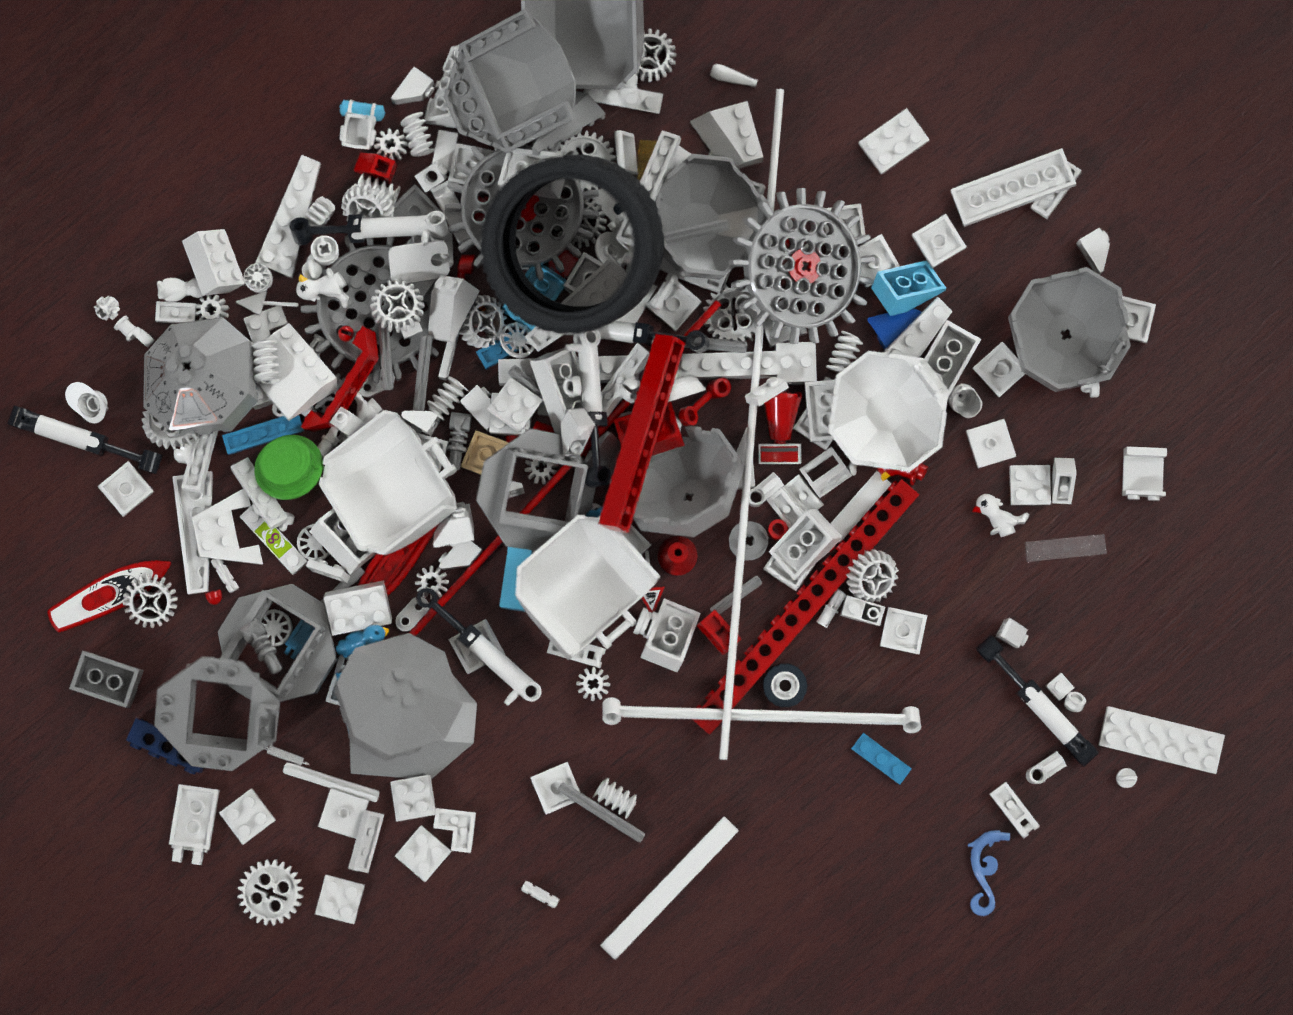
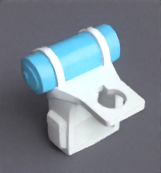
(359, 123)

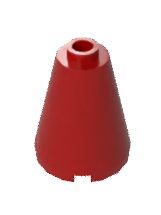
(781, 415)
(677, 564)

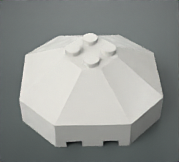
(888, 411)

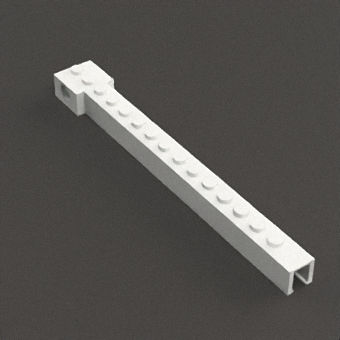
(788, 362)

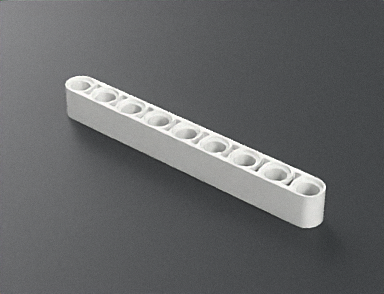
(669, 888)

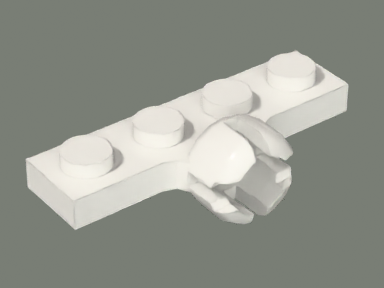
(629, 97)
(625, 381)
(197, 458)
(265, 504)

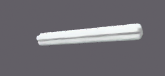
(331, 782)

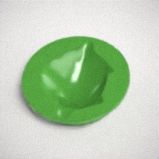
(288, 467)

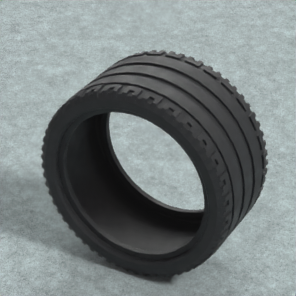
(502, 262)

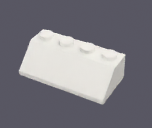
(550, 374)

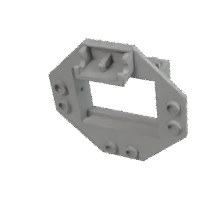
(520, 529)
(314, 659)
(176, 715)

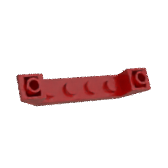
(366, 341)

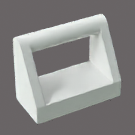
(626, 151)
(423, 419)
(831, 478)

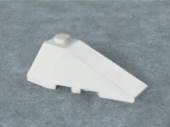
(437, 109)

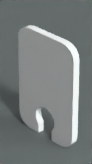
(414, 262)

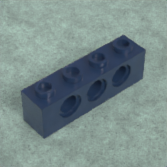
(138, 735)

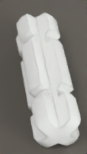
(664, 291)
(225, 575)
(540, 894)

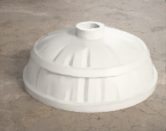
(685, 386)

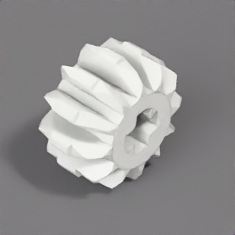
(388, 139)
(320, 212)
(216, 303)
(537, 473)
(430, 575)
(595, 690)

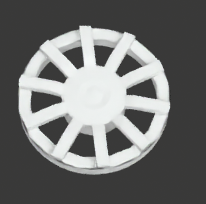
(516, 340)
(312, 543)
(275, 628)

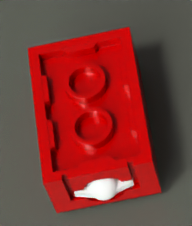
(669, 433)

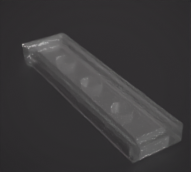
(1065, 548)

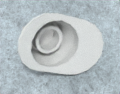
(86, 402)

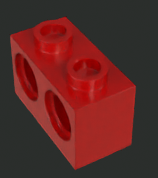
(716, 631)

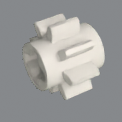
(107, 308)

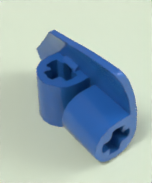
(890, 327)

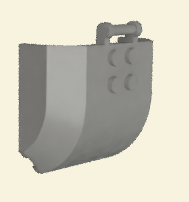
(597, 37)

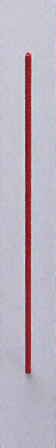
(541, 494)

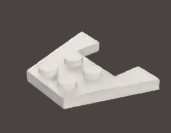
(217, 534)

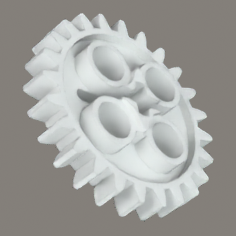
(582, 142)
(722, 315)
(162, 436)
(277, 875)

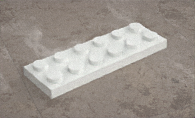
(1013, 187)
(1161, 740)

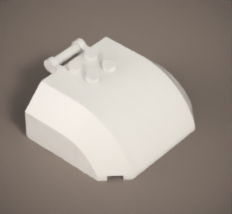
(387, 484)
(583, 584)

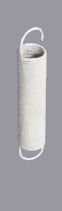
(285, 755)

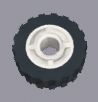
(785, 672)

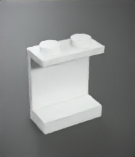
(1143, 473)

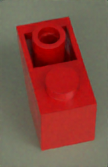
(376, 166)

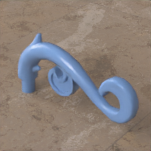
(979, 871)

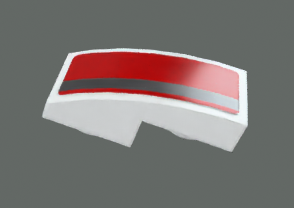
(780, 453)

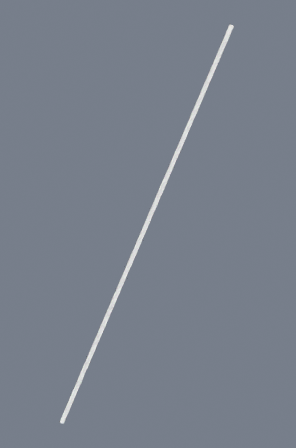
(749, 455)

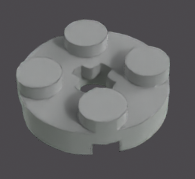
(759, 543)

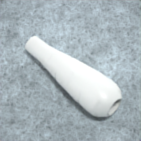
(729, 75)

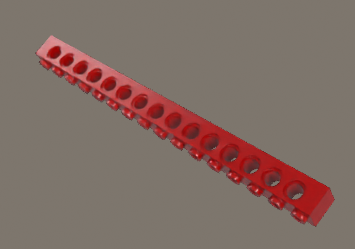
(907, 496)

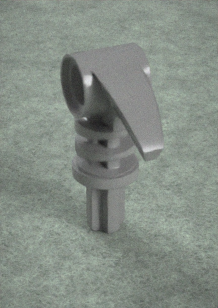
(459, 424)
(253, 633)

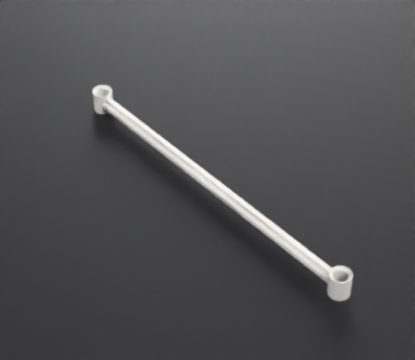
(908, 718)

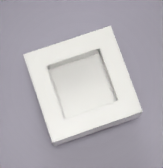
(1059, 686)

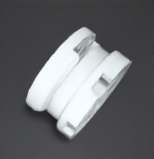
(324, 250)
(258, 278)
(643, 621)

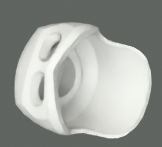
(968, 403)

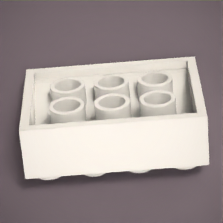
(301, 374)

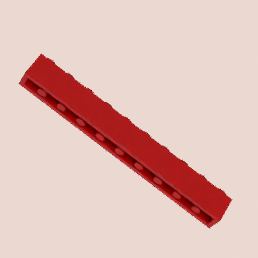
(641, 433)

